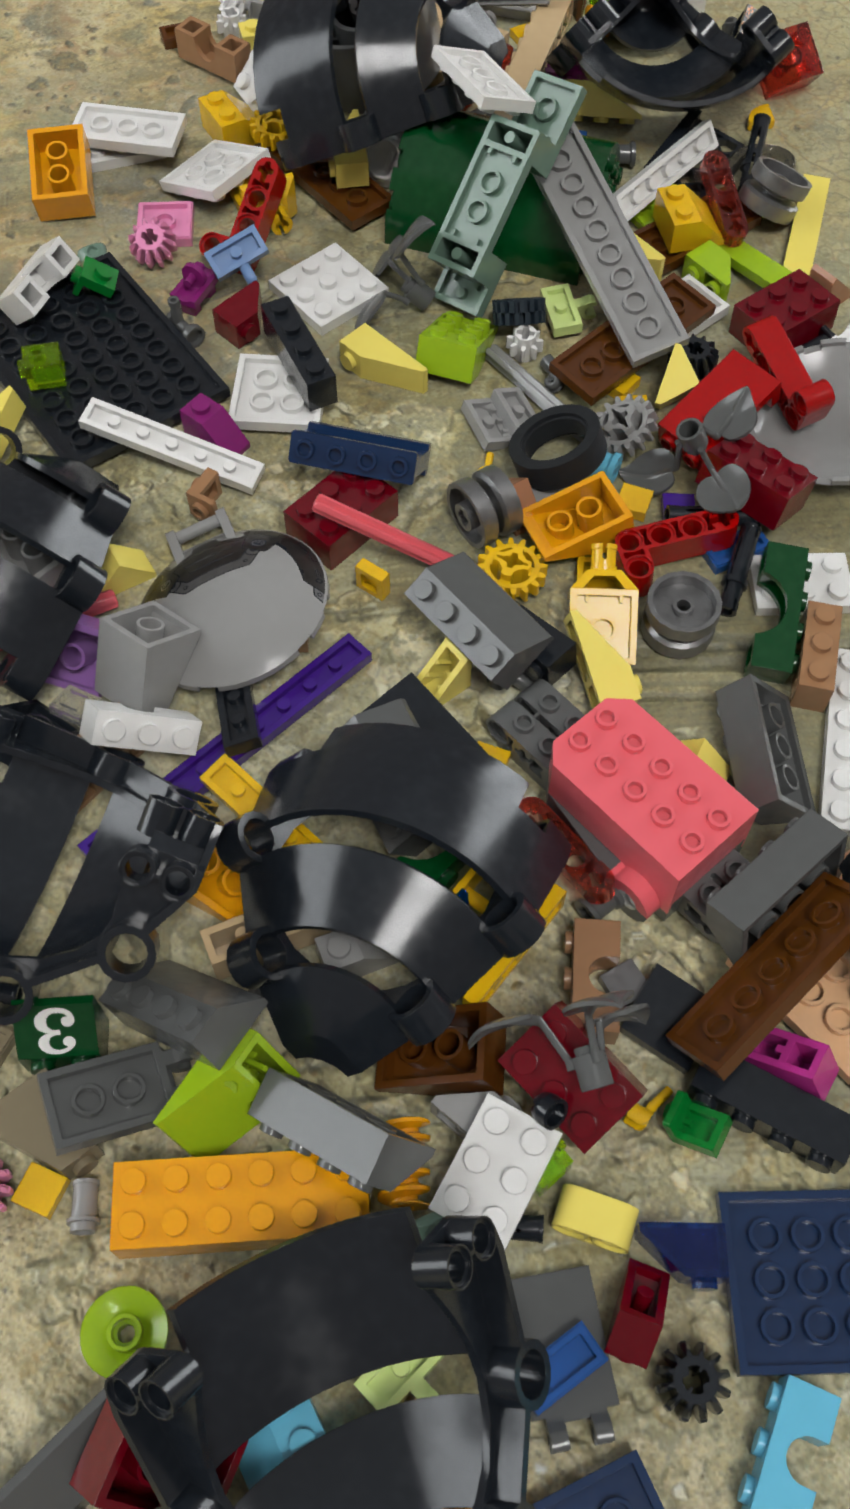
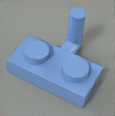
(237, 255)

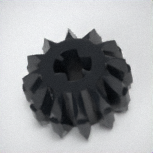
(701, 355)
(705, 1393)

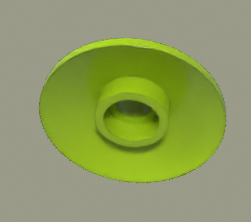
(110, 1315)

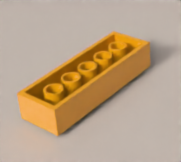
(225, 1203)

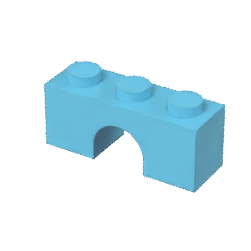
(795, 1413)

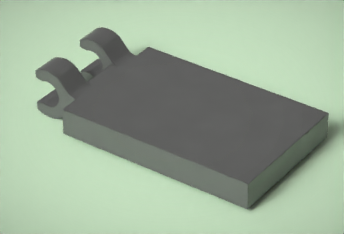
(109, 1095)
(547, 1309)

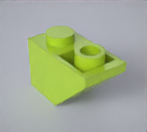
(711, 267)

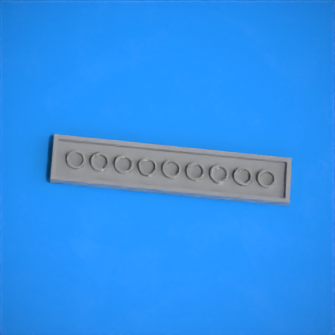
(610, 254)

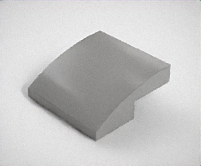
(497, 417)

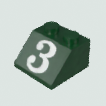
(61, 1032)

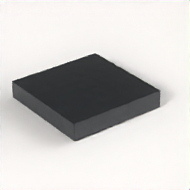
(668, 1002)

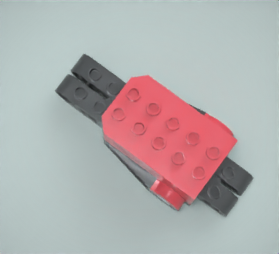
(631, 797)

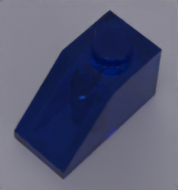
(688, 1251)

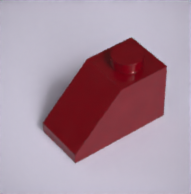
(240, 316)
(638, 1314)

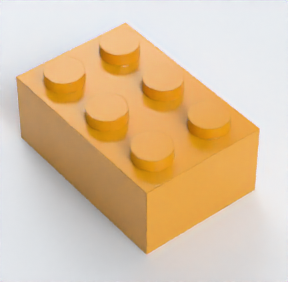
(61, 172)

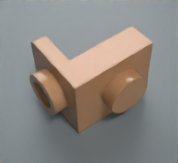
(204, 493)

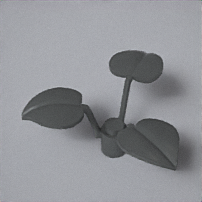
(413, 288)
(724, 490)
(591, 1060)

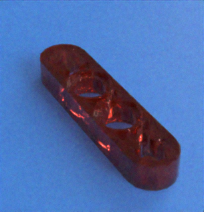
(720, 198)
(579, 875)

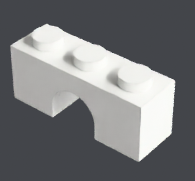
(28, 289)
(157, 731)

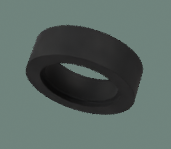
(550, 424)

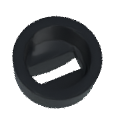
(549, 1110)

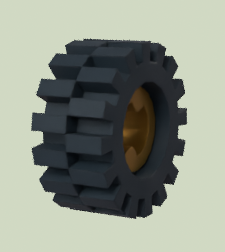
(519, 311)

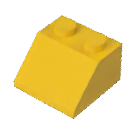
(226, 117)
(684, 219)

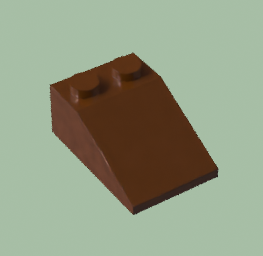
(447, 1063)

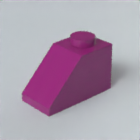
(212, 423)

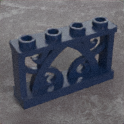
(360, 452)

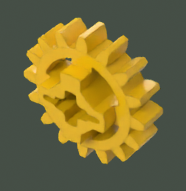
(268, 128)
(515, 568)

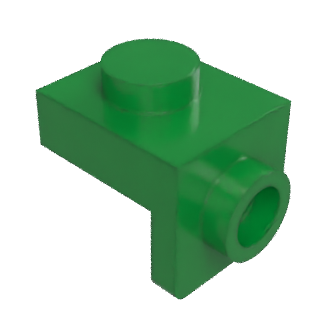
(94, 276)
(695, 1125)

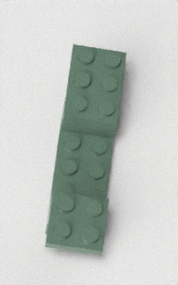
(491, 189)

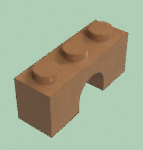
(199, 47)
(818, 659)
(592, 947)

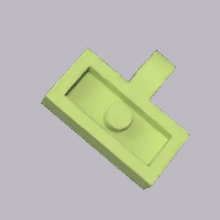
(564, 311)
(396, 1382)

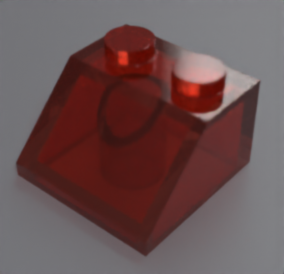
(798, 68)

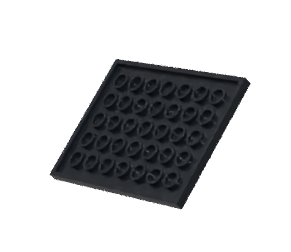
(111, 351)

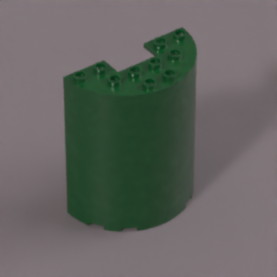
(430, 173)

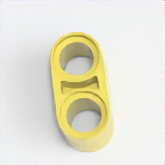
(595, 1218)

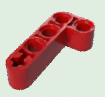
(265, 183)
(800, 398)
(670, 541)

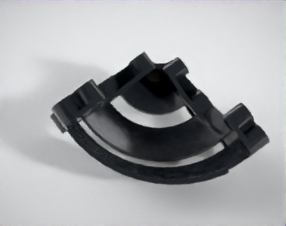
(658, 26)
(298, 75)
(71, 518)
(424, 787)
(114, 894)
(323, 1315)

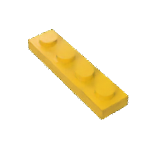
(241, 792)

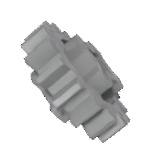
(628, 424)

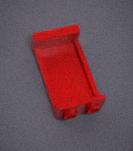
(727, 377)

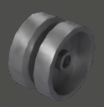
(774, 190)
(485, 506)
(681, 614)

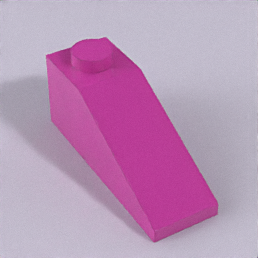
(797, 1061)

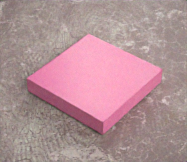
(176, 213)

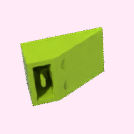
(455, 346)
(213, 1104)

